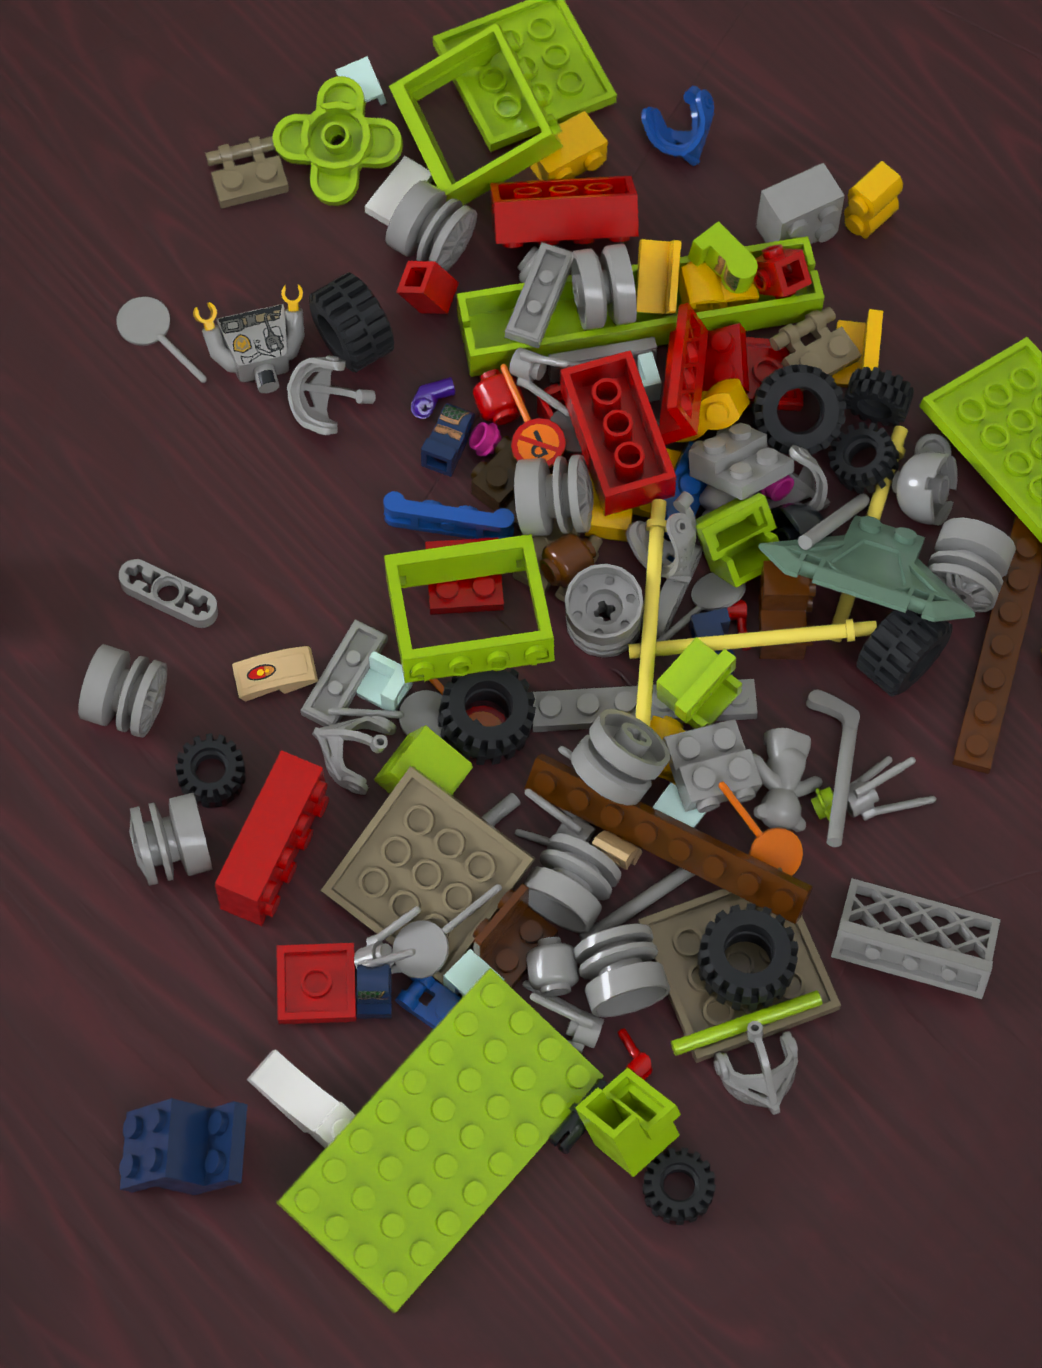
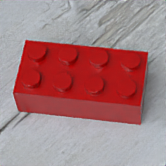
(564, 210)
(617, 432)
(272, 839)

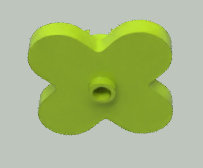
(337, 115)

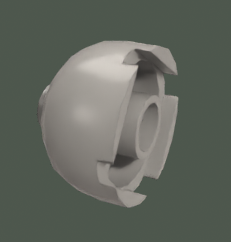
(925, 486)

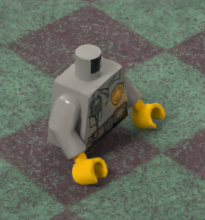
(256, 341)

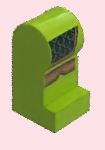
(725, 257)

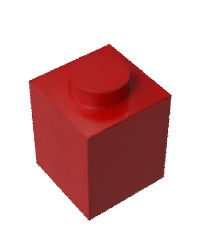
(427, 287)

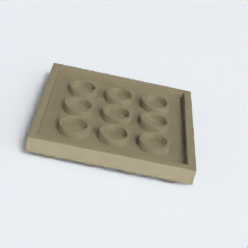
(430, 855)
(678, 941)

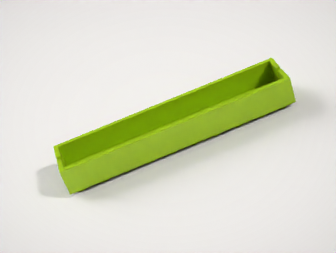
(486, 314)

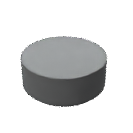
(932, 443)

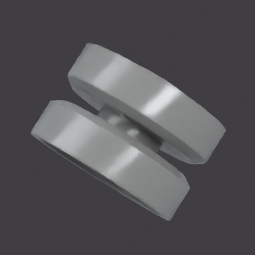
(603, 286)
(620, 757)

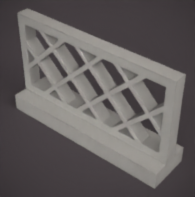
(912, 955)

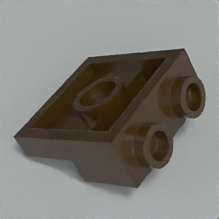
(495, 480)

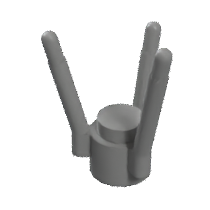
(532, 366)
(863, 793)
(570, 825)
(378, 954)
(583, 1026)

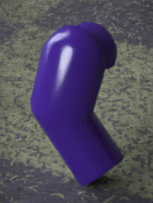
(428, 395)

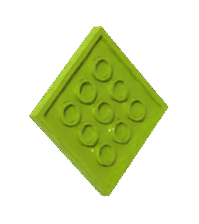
(560, 63)

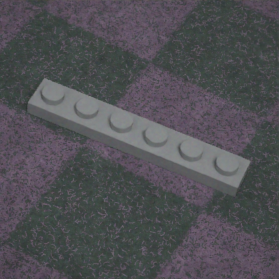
(581, 707)

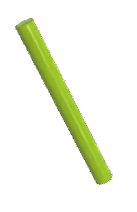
(740, 1024)

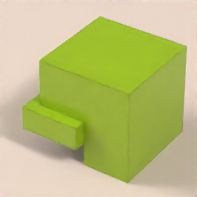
(732, 538)
(699, 684)
(430, 756)
(629, 1121)

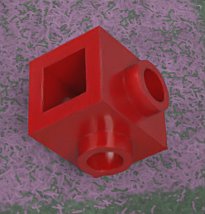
(781, 272)

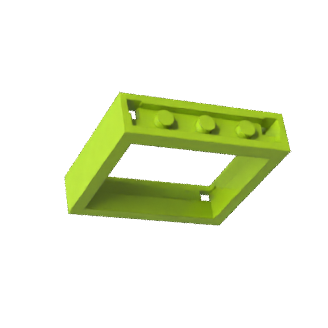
(450, 66)
(461, 563)

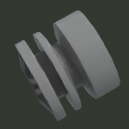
(431, 226)
(547, 496)
(972, 561)
(610, 591)
(117, 689)
(170, 839)
(571, 883)
(621, 970)

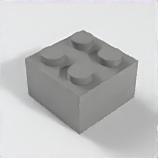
(801, 207)

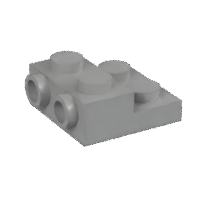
(738, 461)
(706, 758)

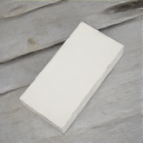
(393, 189)

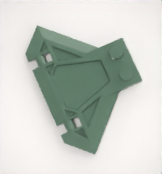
(873, 565)

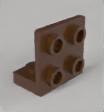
(511, 935)

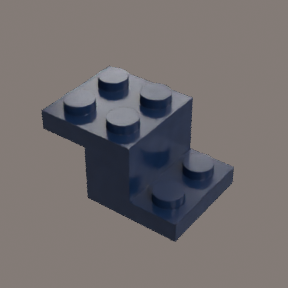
(183, 1147)

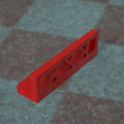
(683, 377)

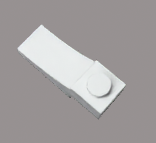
(300, 1098)

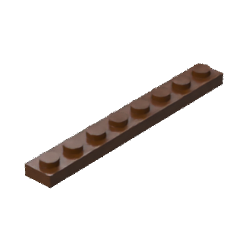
(999, 654)
(672, 841)

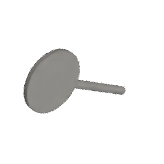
(147, 322)
(709, 595)
(415, 712)
(431, 941)

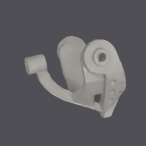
(320, 388)
(804, 483)
(682, 533)
(332, 739)
(770, 1083)

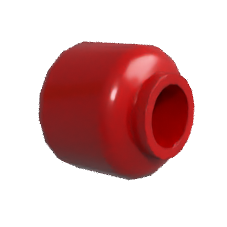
(495, 398)

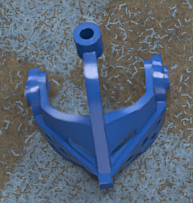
(690, 142)

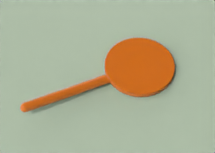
(774, 846)

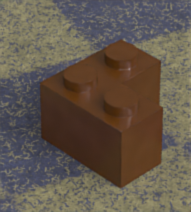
(783, 605)

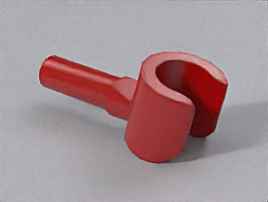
(739, 612)
(641, 1062)

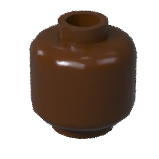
(566, 558)

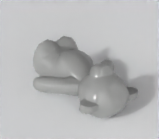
(782, 776)

